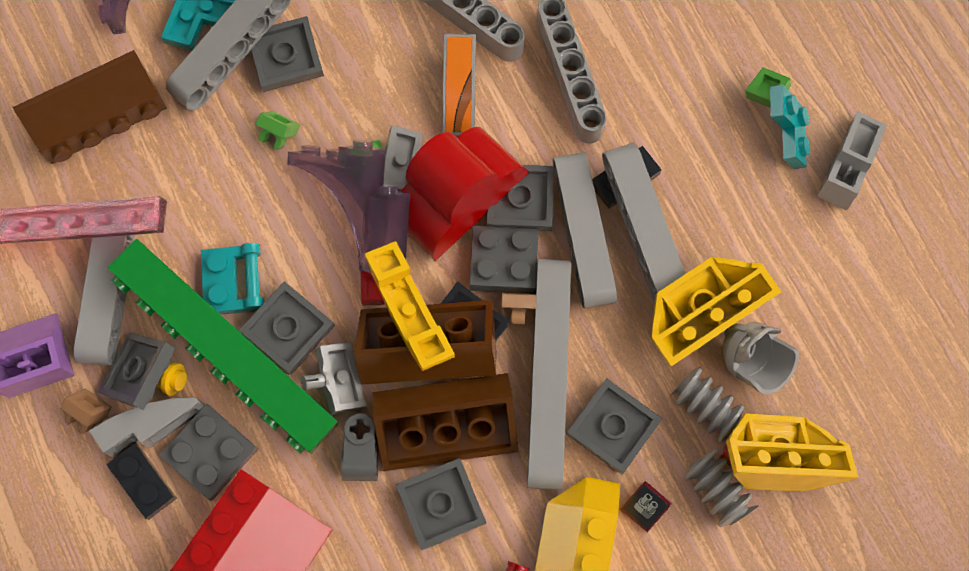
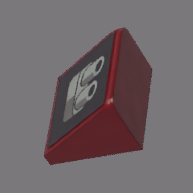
(646, 506)

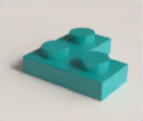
(188, 20)
(792, 119)

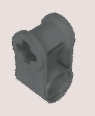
(359, 456)

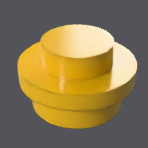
(173, 379)

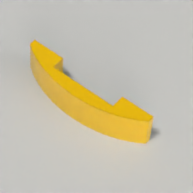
(407, 307)

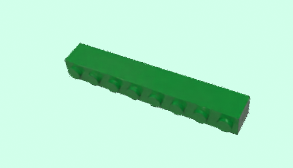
(224, 346)

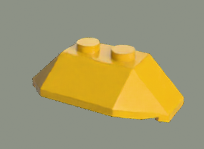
(707, 304)
(787, 454)
(580, 528)

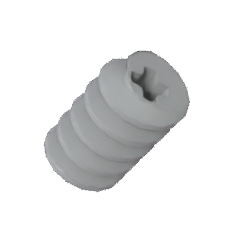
(709, 404)
(720, 489)

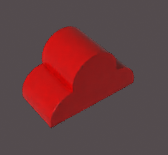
(454, 186)

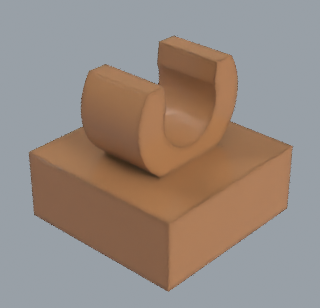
(518, 303)
(85, 408)

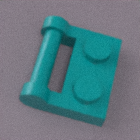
(221, 278)

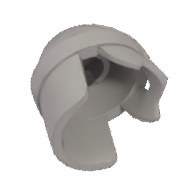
(759, 357)

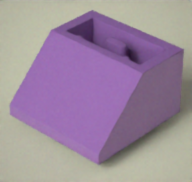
(33, 356)

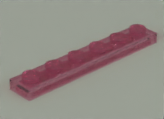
(83, 220)

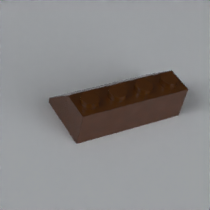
(90, 107)
(385, 358)
(445, 422)

